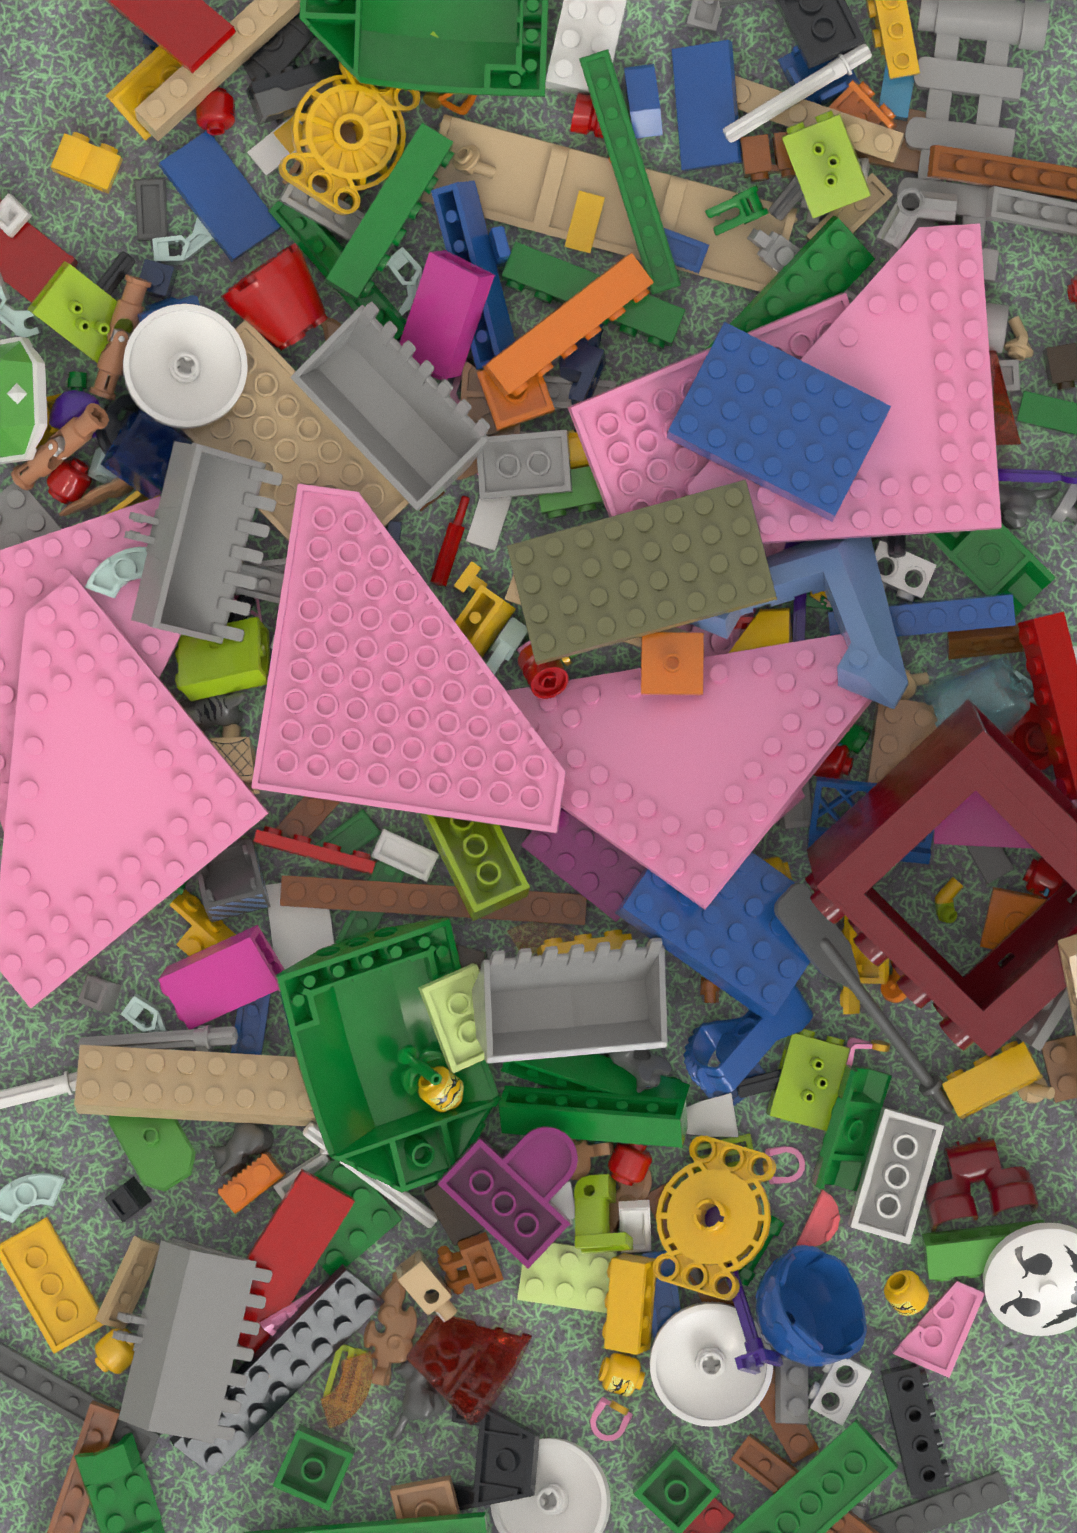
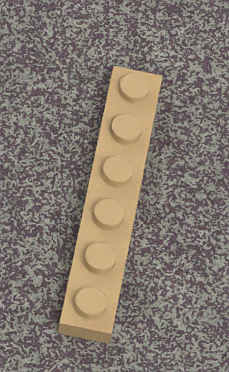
(864, 135)

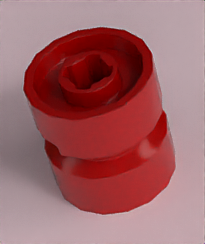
(585, 117)
(543, 679)

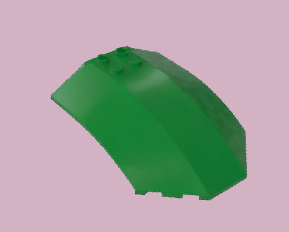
(479, 49)
(347, 1022)

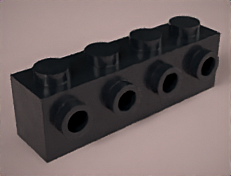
(914, 1429)

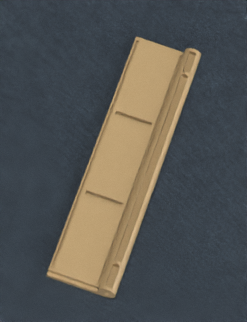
(540, 184)

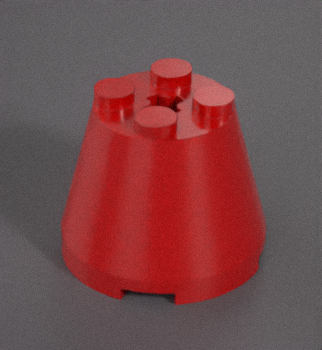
(279, 298)

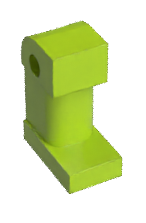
(593, 1216)

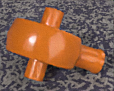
(891, 991)

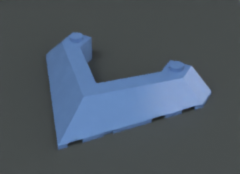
(856, 592)

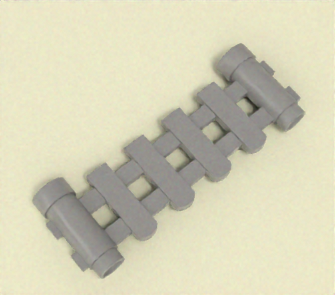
(1000, 25)

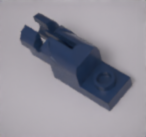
(584, 367)

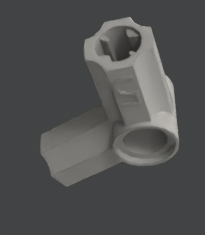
(900, 221)

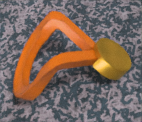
(435, 101)

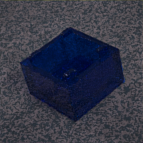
(142, 453)

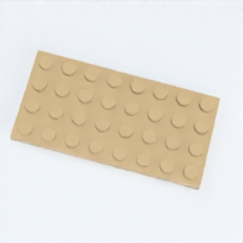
(293, 437)

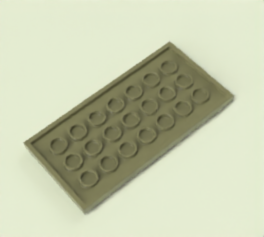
(641, 572)

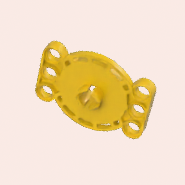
(334, 158)
(725, 1241)

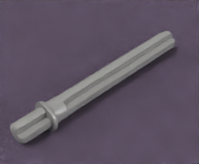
(205, 1037)

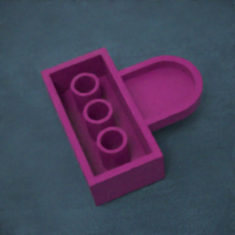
(586, 862)
(515, 1191)

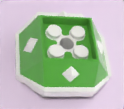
(21, 400)

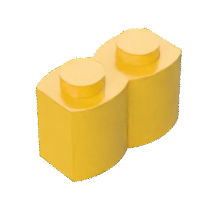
(87, 162)

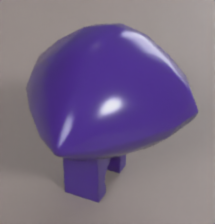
(70, 405)

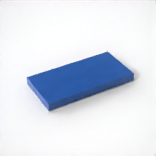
(705, 104)
(219, 195)

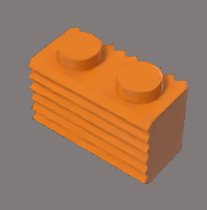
(251, 1182)

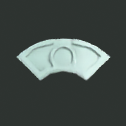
(117, 571)
(27, 1192)

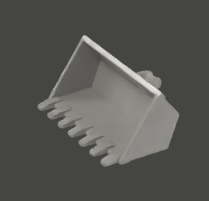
(392, 407)
(201, 542)
(571, 1002)
(190, 1341)

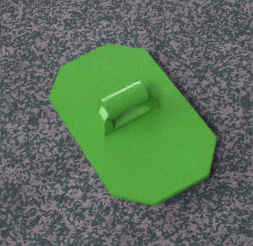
(155, 1149)

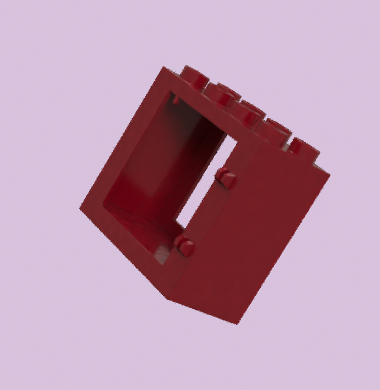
(894, 817)

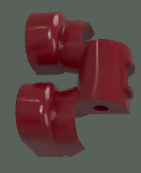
(974, 1164)

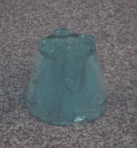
(989, 686)

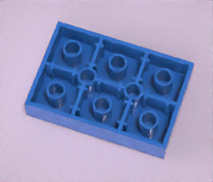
(778, 421)
(733, 940)

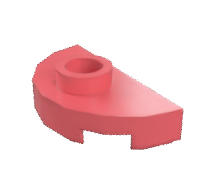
(821, 1222)

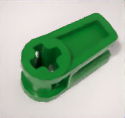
(746, 214)

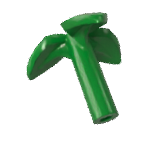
(419, 1066)

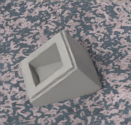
(99, 993)

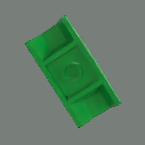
(996, 563)
(851, 1127)
(120, 1489)

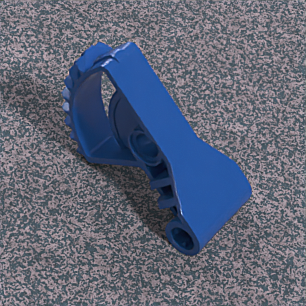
(741, 1043)

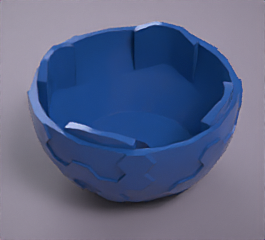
(810, 1308)

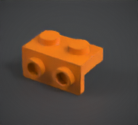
(859, 103)

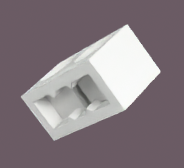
(900, 567)
(847, 1390)

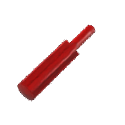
(450, 545)

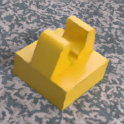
(469, 579)

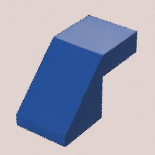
(643, 100)

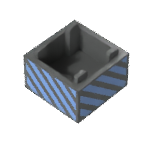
(233, 882)

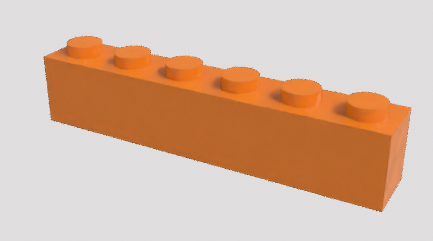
(568, 324)

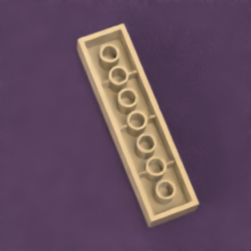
(191, 1086)

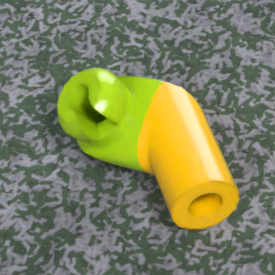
(944, 901)

